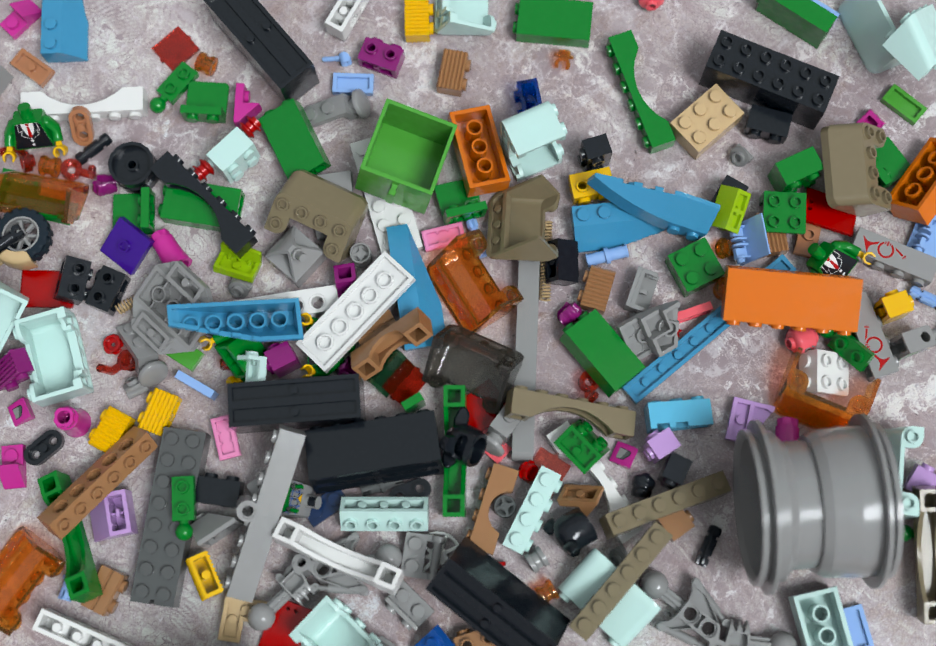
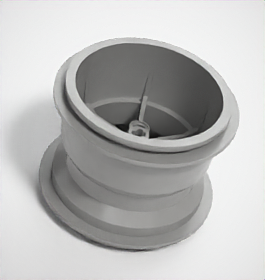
(818, 504)

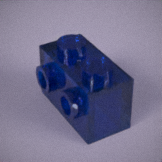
(527, 94)

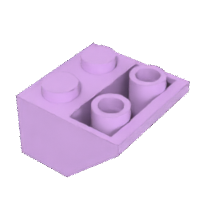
(114, 516)

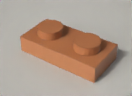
(32, 67)

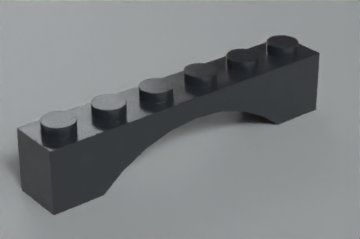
(174, 175)

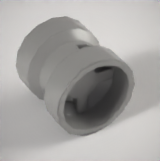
(358, 252)

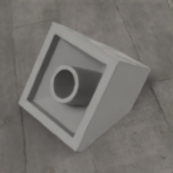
(213, 527)

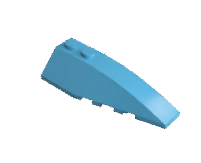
(64, 31)
(674, 212)
(607, 226)
(421, 292)
(244, 320)

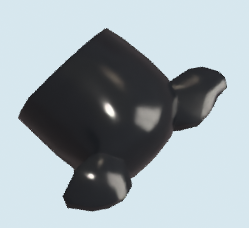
(463, 442)
(571, 531)

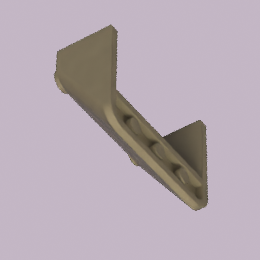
(518, 221)

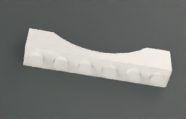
(125, 103)
(612, 497)
(366, 569)

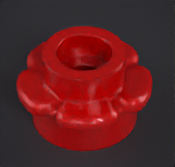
(107, 343)
(528, 470)

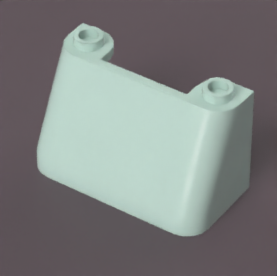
(463, 18)
(867, 26)
(900, 439)
(627, 617)

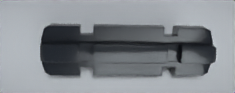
(93, 148)
(708, 545)

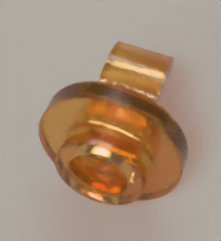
(564, 55)
(723, 248)

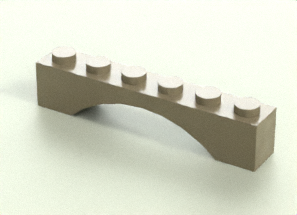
(612, 421)
(664, 504)
(925, 553)
(620, 581)

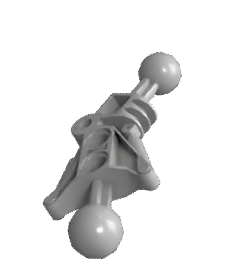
(656, 586)
(297, 587)

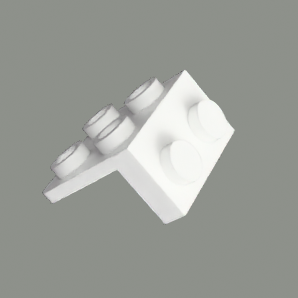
(826, 372)

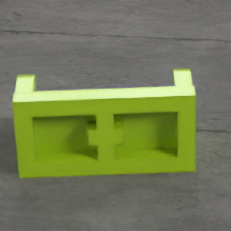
(732, 208)

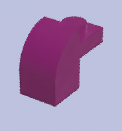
(344, 276)

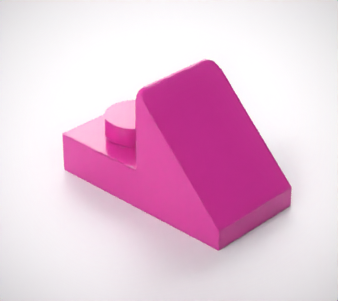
(22, 17)
(243, 106)
(13, 467)

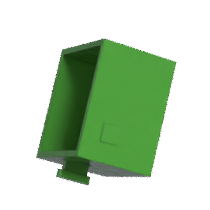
(405, 156)

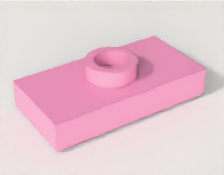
(440, 237)
(225, 438)

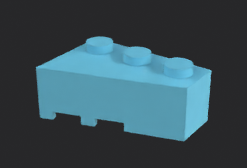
(678, 414)

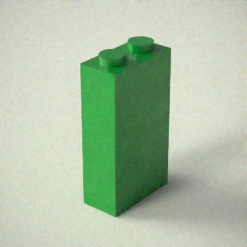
(800, 18)
(554, 22)
(294, 139)
(191, 211)
(601, 352)

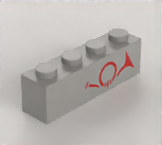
(895, 258)
(872, 336)

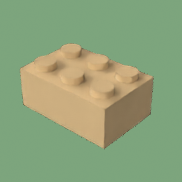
(706, 121)

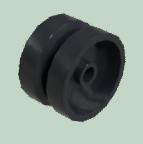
(130, 167)

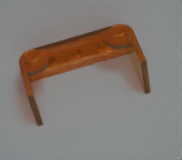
(42, 194)
(812, 410)

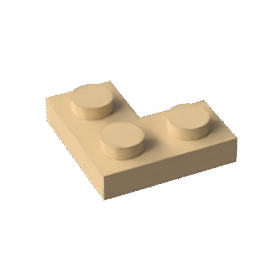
(233, 617)

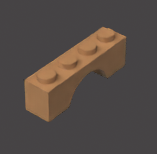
(410, 329)
(500, 482)

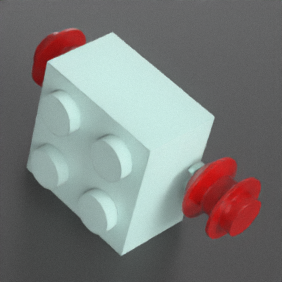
(232, 154)

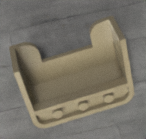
(852, 170)
(322, 208)

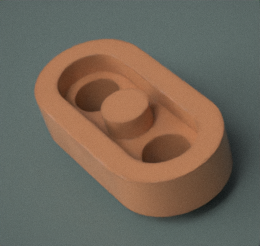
(79, 124)

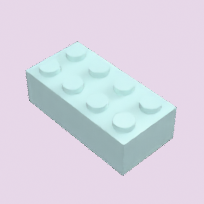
(820, 618)

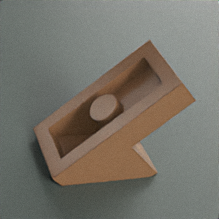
(581, 496)

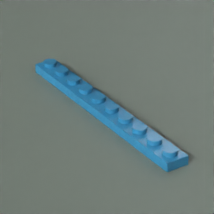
(687, 348)

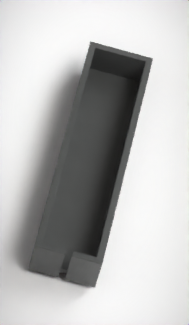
(162, 555)

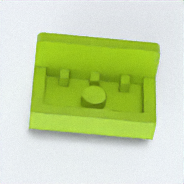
(244, 268)

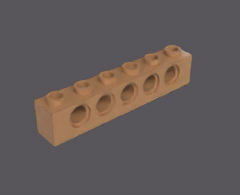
(97, 482)

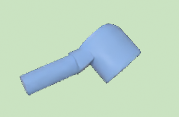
(343, 57)

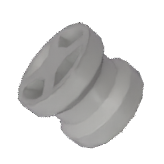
(536, 559)

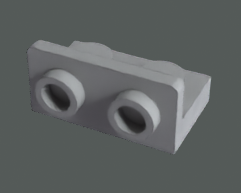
(409, 607)

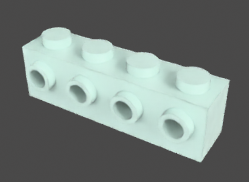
(531, 510)
(384, 514)

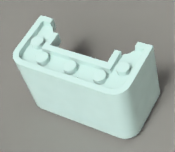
(531, 140)
(56, 355)
(333, 626)

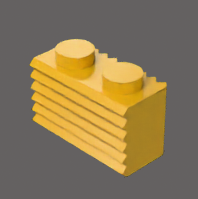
(417, 20)
(159, 411)
(110, 428)
(204, 575)

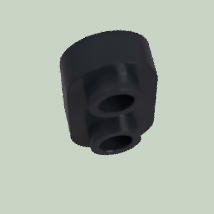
(44, 446)
(409, 489)

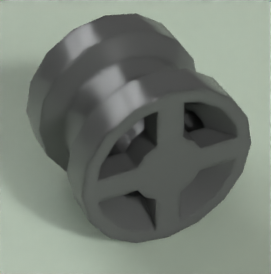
(504, 503)

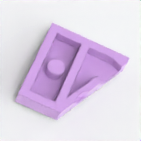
(742, 412)

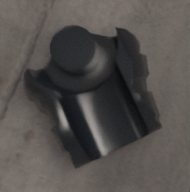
(642, 485)

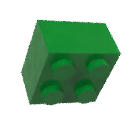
(796, 171)
(694, 267)

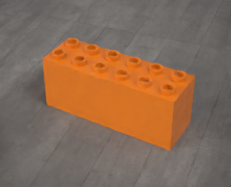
(791, 299)

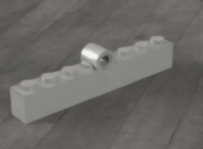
(265, 512)

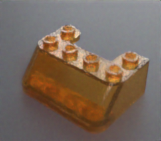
(467, 284)
(22, 568)

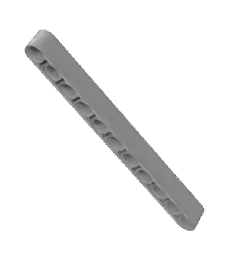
(527, 345)

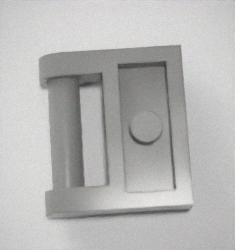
(415, 553)

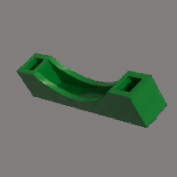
(655, 129)
(456, 476)
(81, 573)

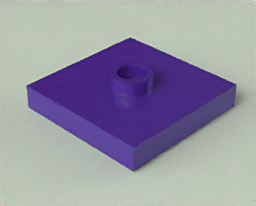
(127, 245)

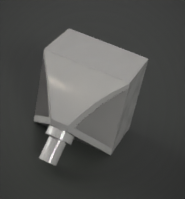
(296, 256)

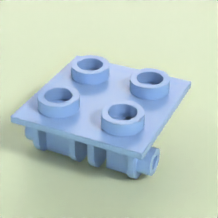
(924, 238)
(750, 241)

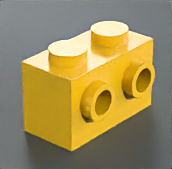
(581, 191)
(893, 306)

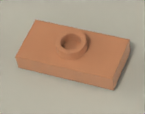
(804, 241)

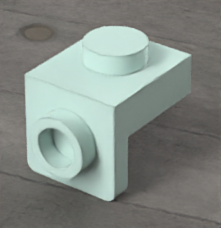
(255, 366)

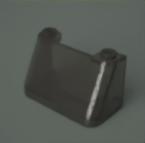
(473, 361)

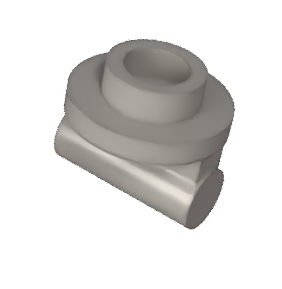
(740, 156)
(239, 288)
(133, 387)
(617, 555)

